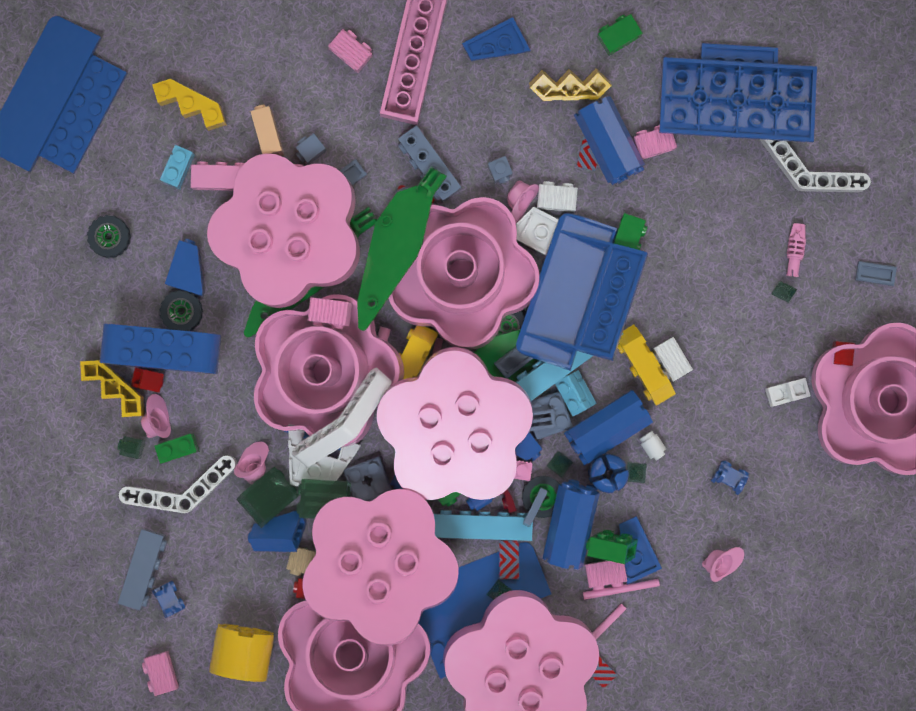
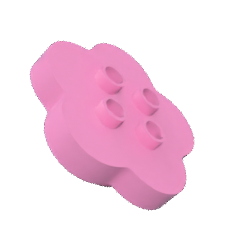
(286, 229)
(467, 274)
(316, 369)
(872, 403)
(455, 427)
(378, 565)
(522, 658)
(342, 670)

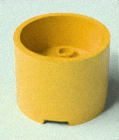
(241, 653)

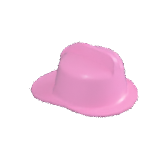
(520, 198)
(156, 419)
(252, 462)
(723, 563)

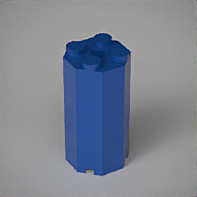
(609, 140)
(608, 427)
(571, 524)

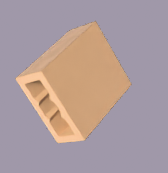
(267, 130)

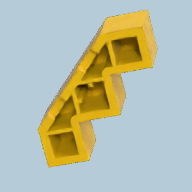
(570, 86)
(190, 102)
(417, 349)
(645, 366)
(114, 387)

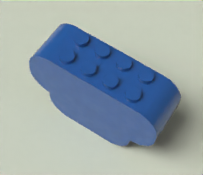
(160, 349)

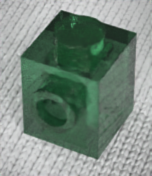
(131, 447)

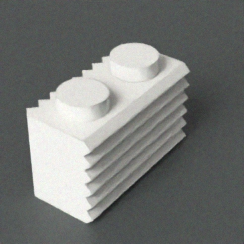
(557, 197)
(672, 359)

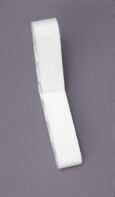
(812, 177)
(349, 422)
(176, 499)

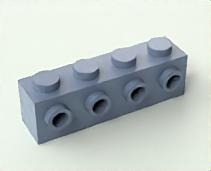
(423, 157)
(142, 569)

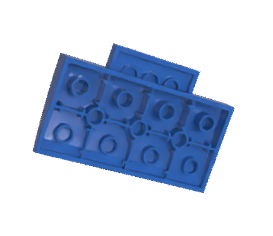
(738, 95)

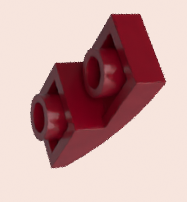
(508, 502)

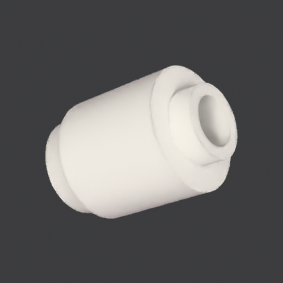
(653, 445)

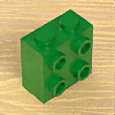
(612, 547)

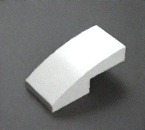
(787, 392)

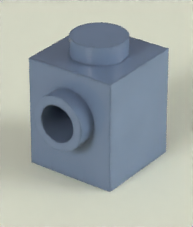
(309, 149)
(500, 170)

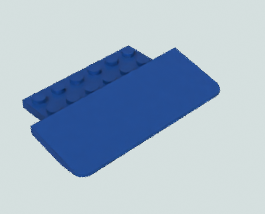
(58, 99)
(581, 294)
(470, 598)

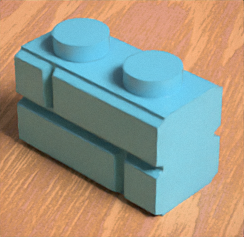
(177, 167)
(575, 393)

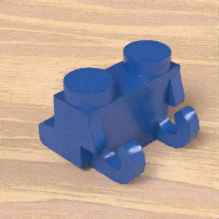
(731, 477)
(168, 599)

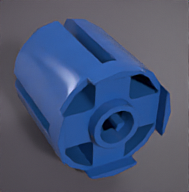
(618, 478)

